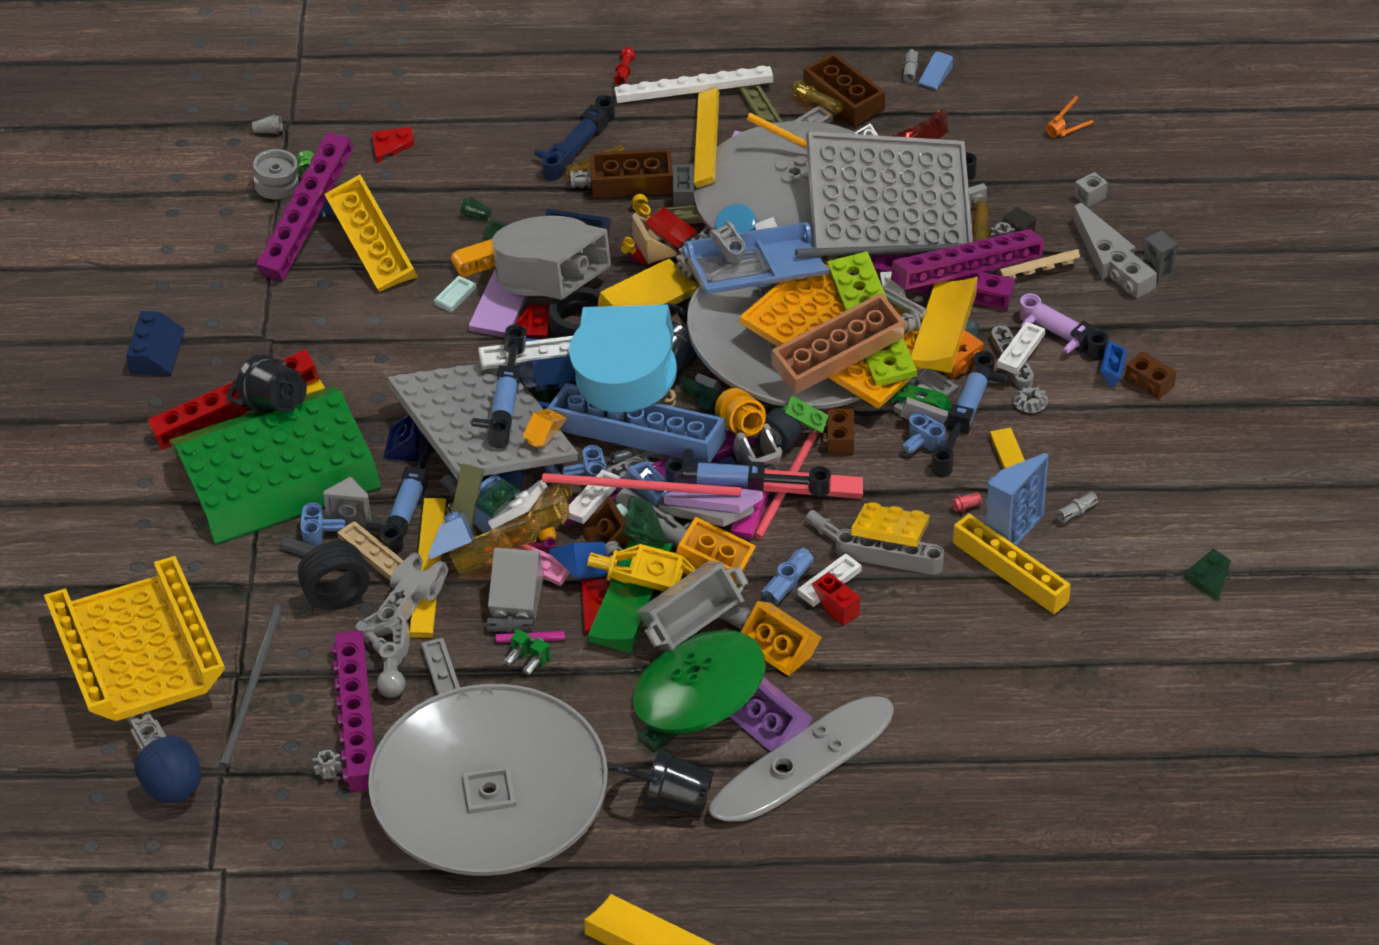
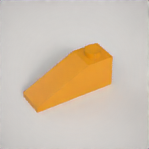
(543, 427)

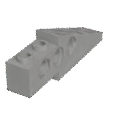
(1113, 254)

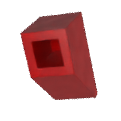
(837, 598)

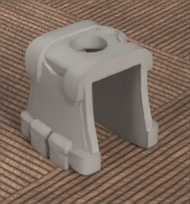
(772, 454)

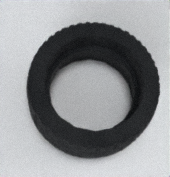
(568, 306)
(337, 592)

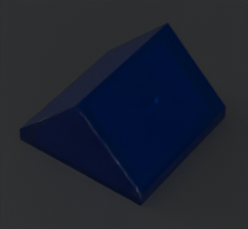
(403, 440)

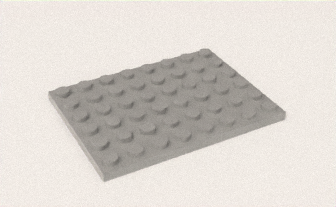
(887, 191)
(443, 409)

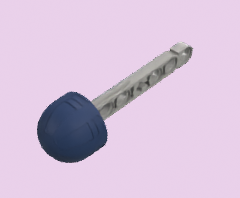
(166, 764)

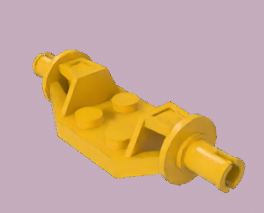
(648, 567)

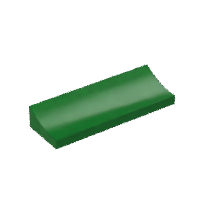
(617, 619)

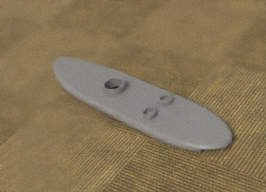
(809, 757)

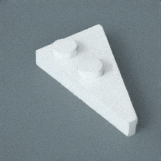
(519, 506)

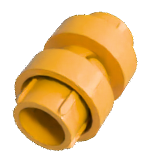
(740, 412)

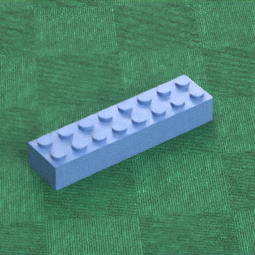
(652, 429)

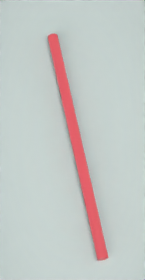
(641, 484)
(779, 495)

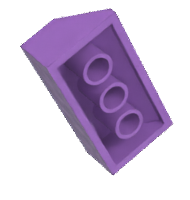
(771, 716)

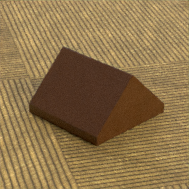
(606, 525)

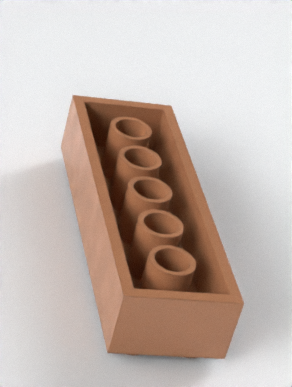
(838, 343)

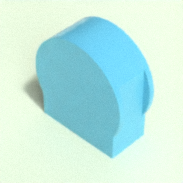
(624, 356)

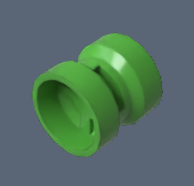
(303, 161)

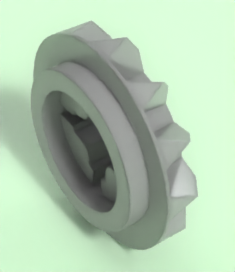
(1033, 405)

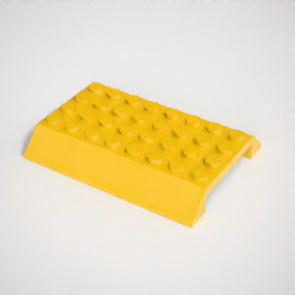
(137, 644)

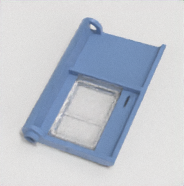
(766, 259)

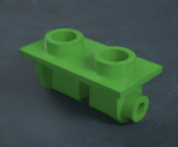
(806, 414)

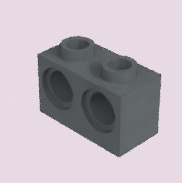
(683, 184)
(1160, 255)

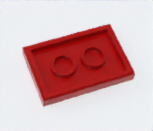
(670, 227)
(593, 594)

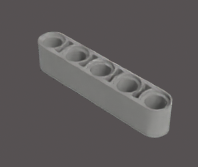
(924, 558)

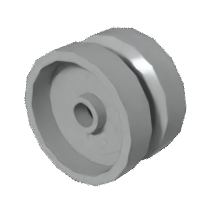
(275, 174)

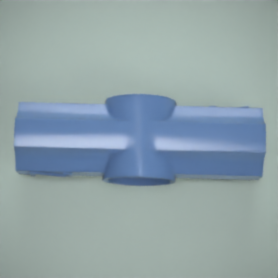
(787, 576)

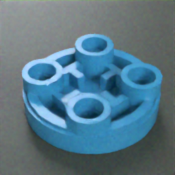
(739, 215)

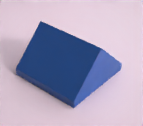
(575, 558)

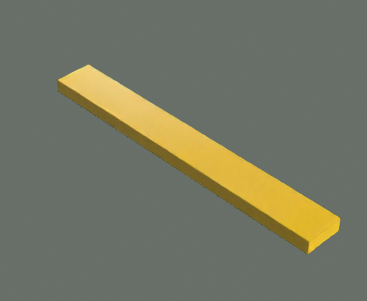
(706, 137)
(424, 614)

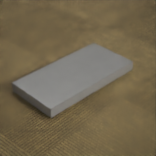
(713, 517)

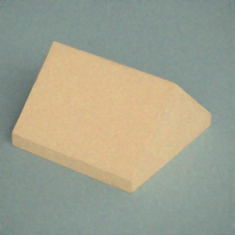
(649, 242)

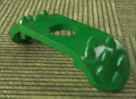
(933, 397)

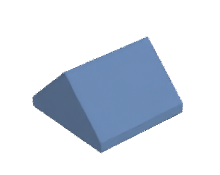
(646, 472)

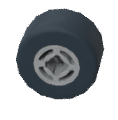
(784, 428)

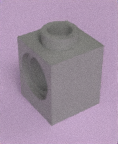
(1090, 189)

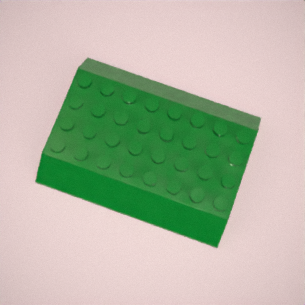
(274, 463)

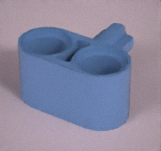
(924, 432)
(591, 464)
(314, 525)

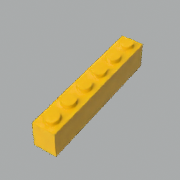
(1011, 563)

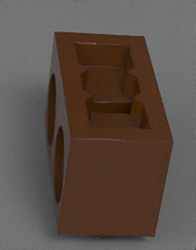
(1150, 375)
(840, 432)

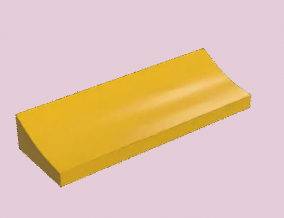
(370, 234)
(653, 286)
(944, 324)
(626, 924)

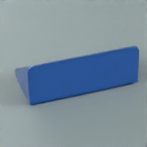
(1113, 363)

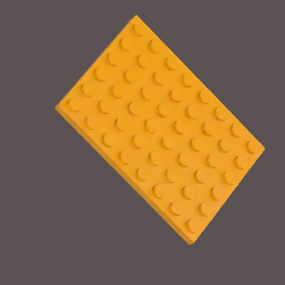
(804, 304)

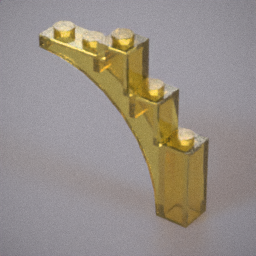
(546, 512)

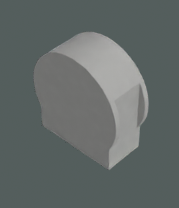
(549, 255)

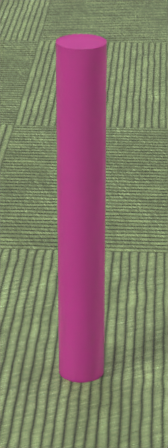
(546, 636)

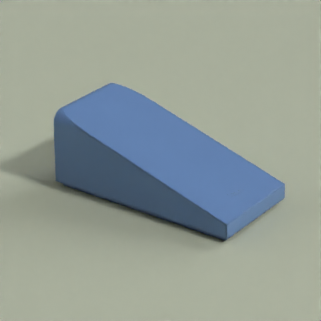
(936, 71)

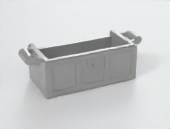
(691, 604)

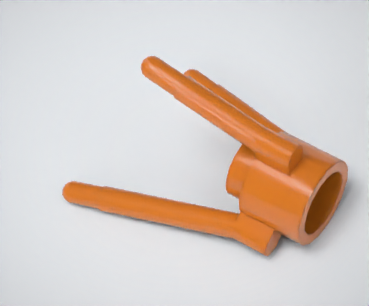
(1058, 124)

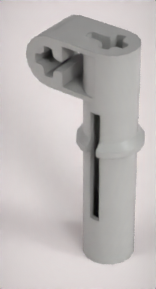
(672, 530)

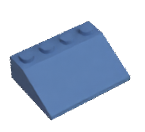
(1017, 498)

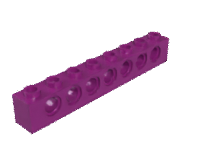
(339, 150)
(967, 259)
(992, 289)
(355, 708)

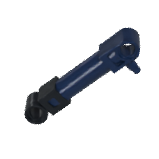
(592, 123)

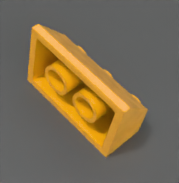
(709, 543)
(781, 637)

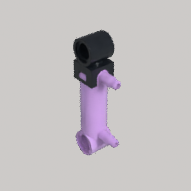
(1080, 335)

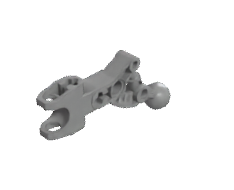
(409, 588)

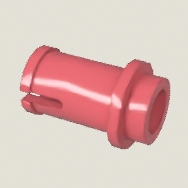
(960, 503)

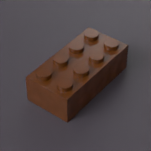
(844, 83)
(631, 173)

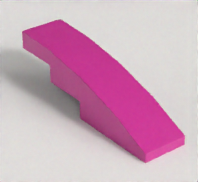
(746, 526)

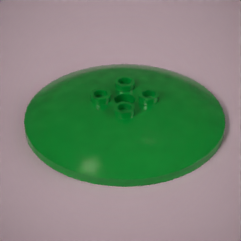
(699, 682)

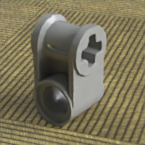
(726, 239)

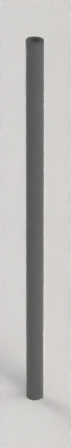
(872, 250)
(251, 685)

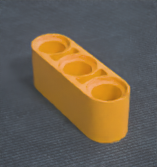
(474, 258)

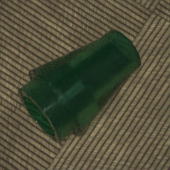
(475, 209)

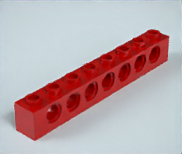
(214, 407)

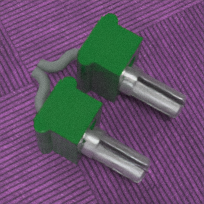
(522, 646)

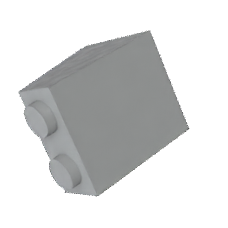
(515, 583)

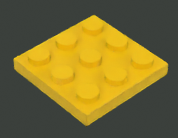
(890, 524)

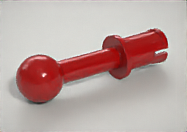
(623, 70)

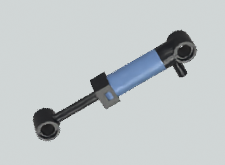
(506, 390)
(962, 412)
(751, 477)
(412, 487)

